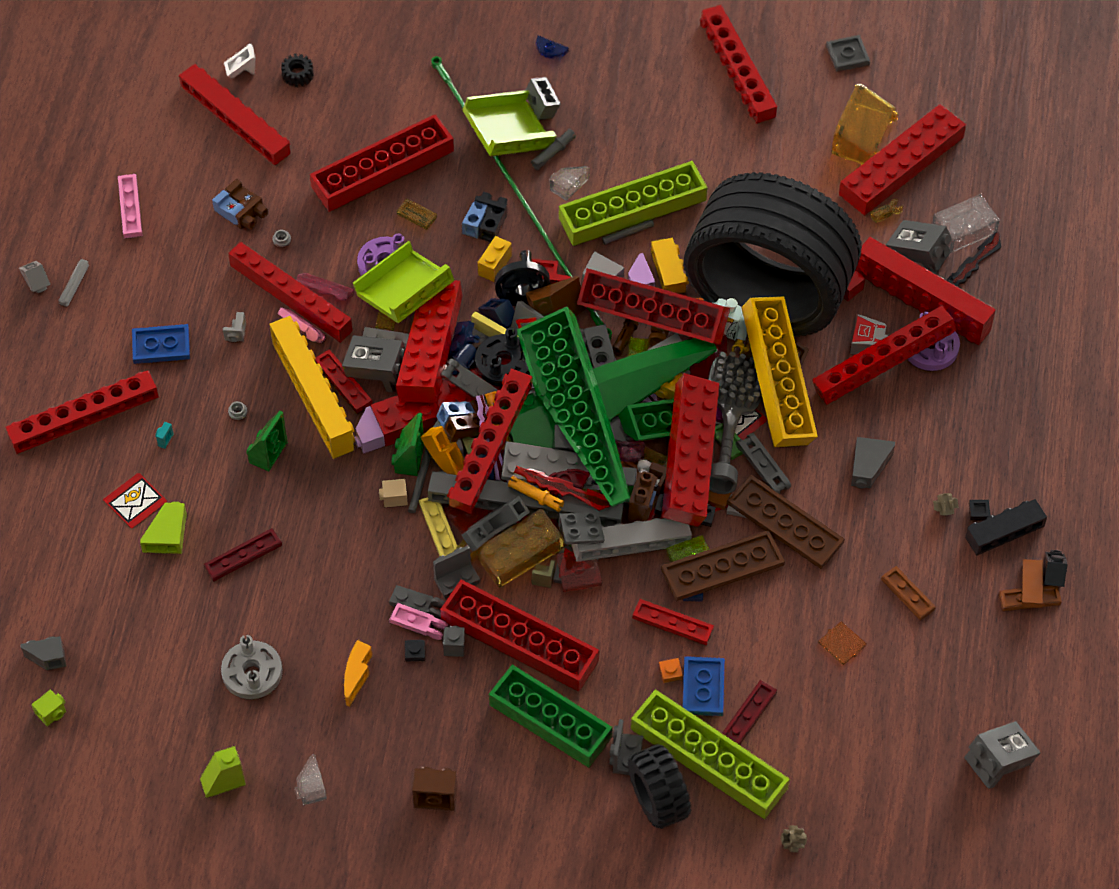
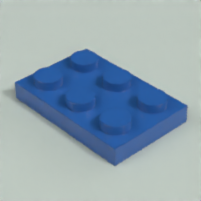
(160, 343)
(703, 685)

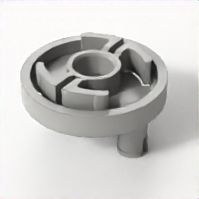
(248, 655)

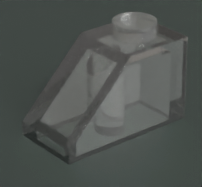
(568, 181)
(310, 783)

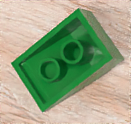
(268, 443)
(409, 448)

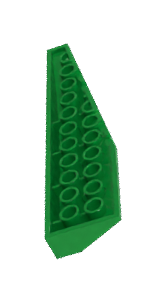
(572, 396)

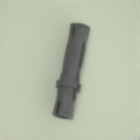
(558, 144)

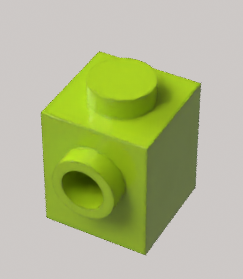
(49, 707)

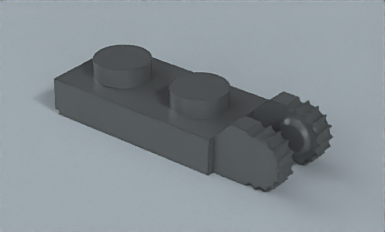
(416, 600)

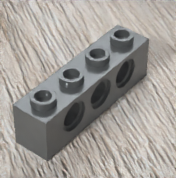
(599, 337)

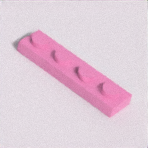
(130, 206)

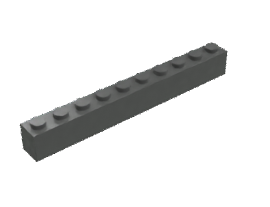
(498, 493)

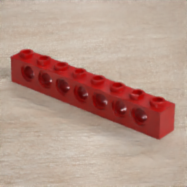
(738, 64)
(884, 355)
(77, 419)
(467, 500)

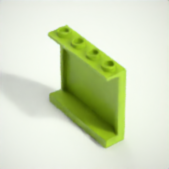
(506, 123)
(402, 283)

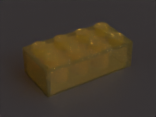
(520, 548)

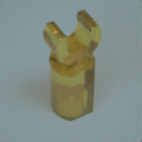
(886, 211)

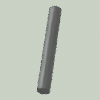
(629, 231)

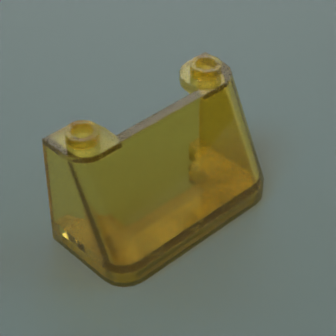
(862, 125)

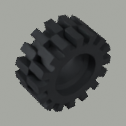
(297, 62)

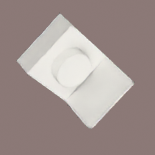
(241, 61)

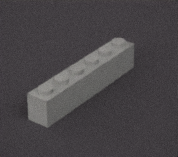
(634, 538)

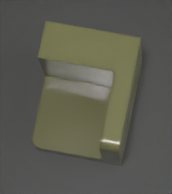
(543, 575)

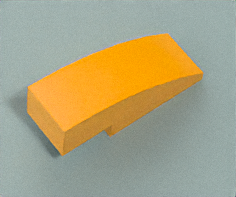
(444, 453)
(356, 670)

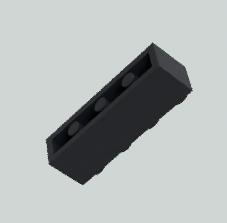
(1005, 526)

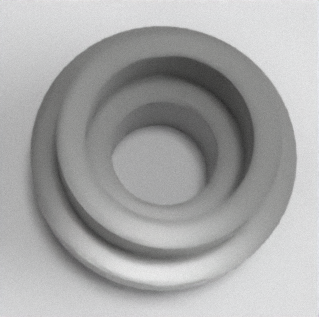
(281, 234)
(237, 406)

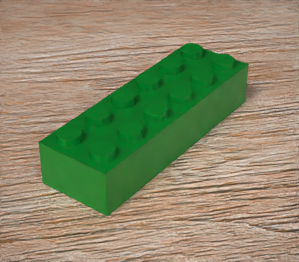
(550, 716)

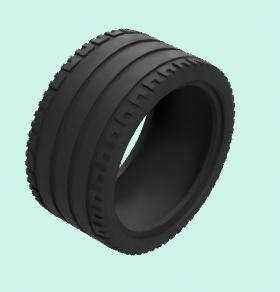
(783, 219)

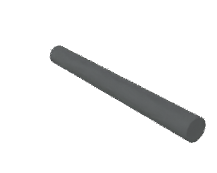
(420, 481)

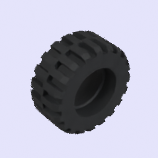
(659, 786)

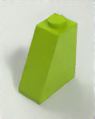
(166, 530)
(222, 773)

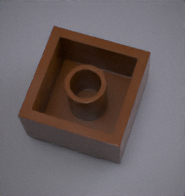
(434, 788)

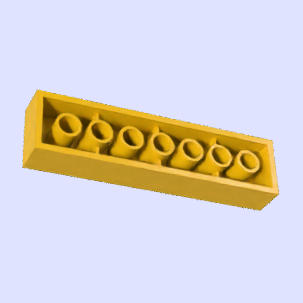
(779, 372)
(312, 386)

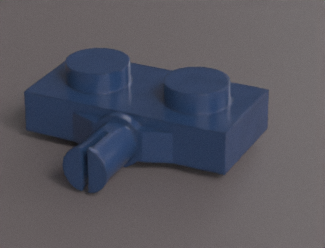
(462, 336)

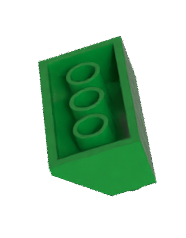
(647, 420)

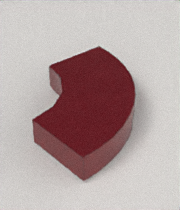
(576, 476)

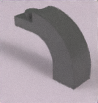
(495, 522)

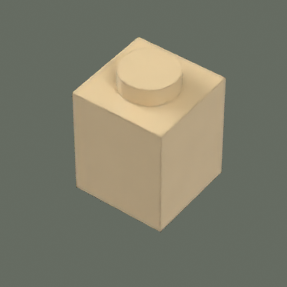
(393, 493)

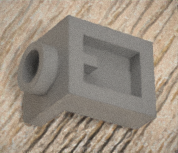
(237, 331)

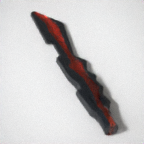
(987, 248)

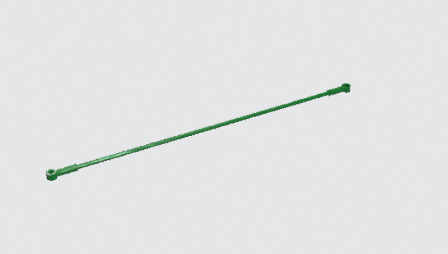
(594, 315)

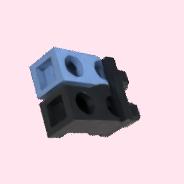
(485, 217)

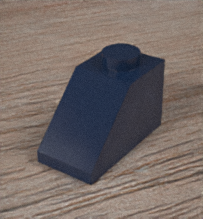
(498, 311)

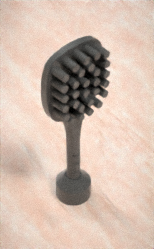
(737, 396)

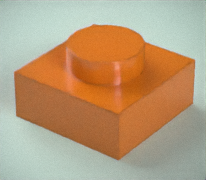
(670, 670)

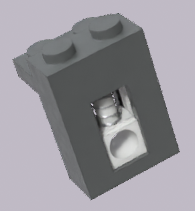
(922, 243)
(374, 360)
(1000, 753)

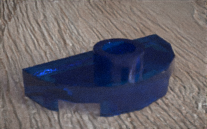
(550, 48)

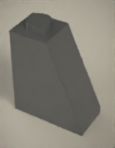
(870, 460)

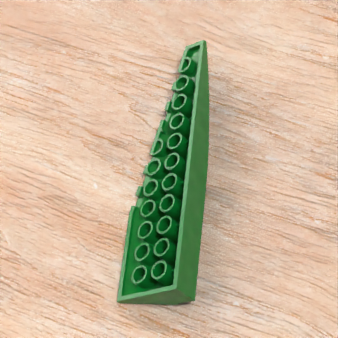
(620, 384)

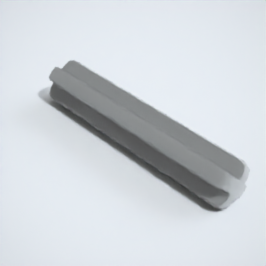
(73, 282)

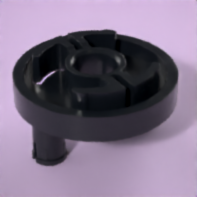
(519, 273)
(501, 346)

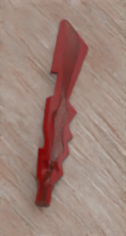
(563, 487)

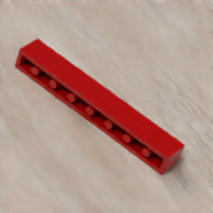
(235, 114)
(290, 292)

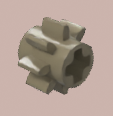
(945, 504)
(793, 838)

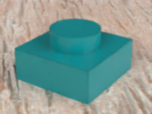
(164, 435)

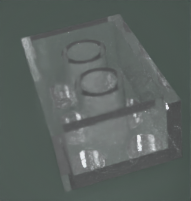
(968, 222)

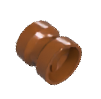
(657, 335)

